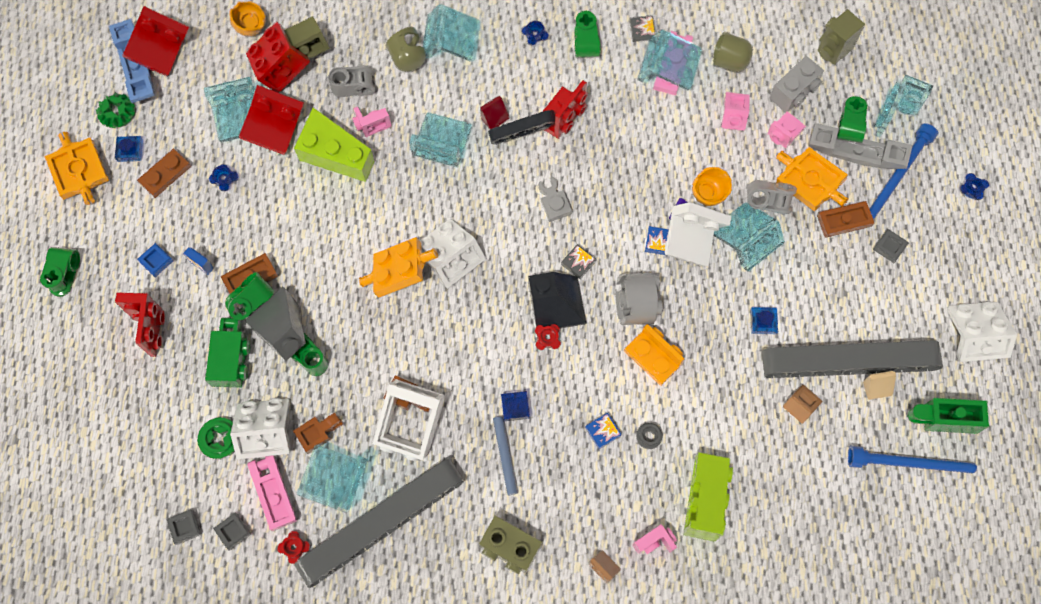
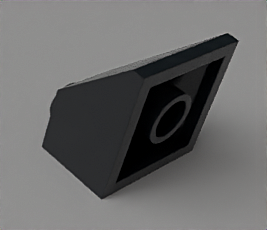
(556, 300)

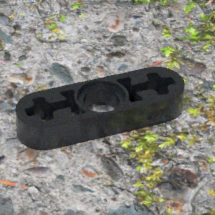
(522, 127)

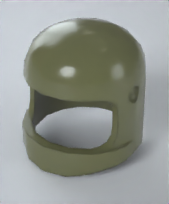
(732, 52)
(406, 56)

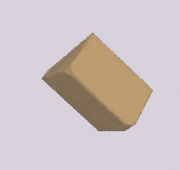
(880, 385)

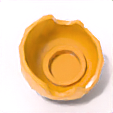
(247, 18)
(712, 186)

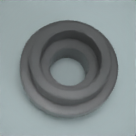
(655, 430)

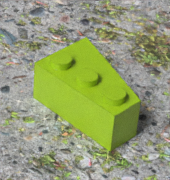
(333, 148)
(708, 497)

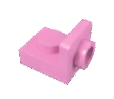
(735, 111)
(371, 123)
(785, 130)
(650, 541)

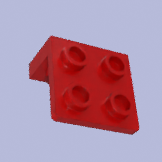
(155, 41)
(275, 59)
(566, 107)
(271, 120)
(149, 317)

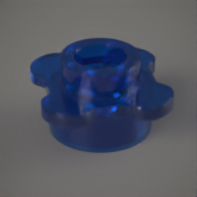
(534, 26)
(218, 173)
(971, 192)

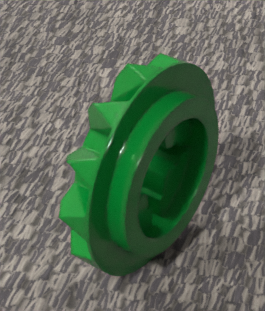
(108, 117)
(206, 438)

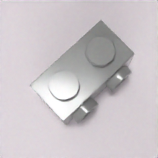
(796, 84)

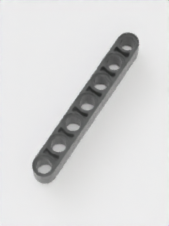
(853, 358)
(379, 521)

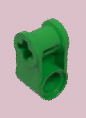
(586, 37)
(853, 120)
(59, 268)
(251, 294)
(306, 354)

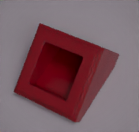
(494, 113)

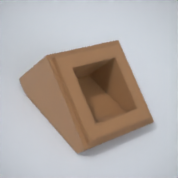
(802, 404)
(604, 566)

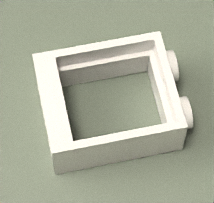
(416, 395)

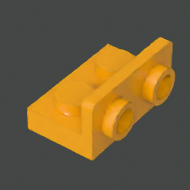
(655, 355)

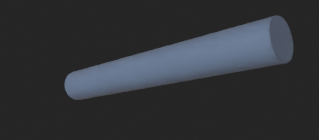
(505, 456)

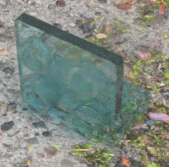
(451, 32)
(670, 59)
(906, 97)
(230, 106)
(441, 139)
(751, 235)
(331, 478)

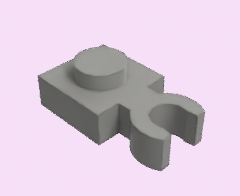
(554, 203)

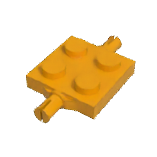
(76, 168)
(813, 177)
(398, 267)

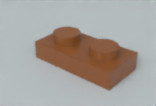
(164, 173)
(845, 219)
(259, 264)

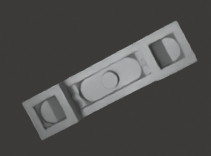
(868, 153)

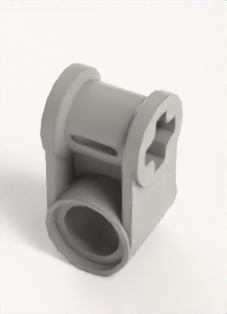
(353, 81)
(776, 196)

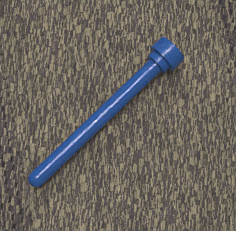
(924, 135)
(859, 457)

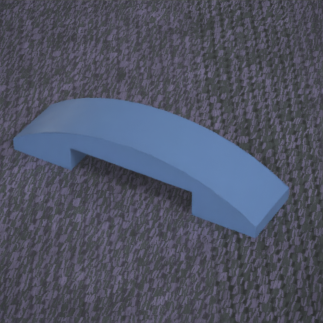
(137, 77)

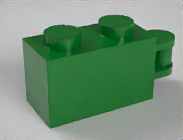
(227, 355)
(951, 415)

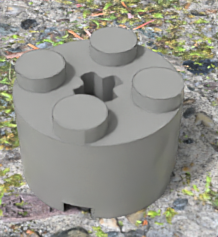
(638, 299)

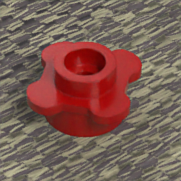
(542, 342)
(293, 539)

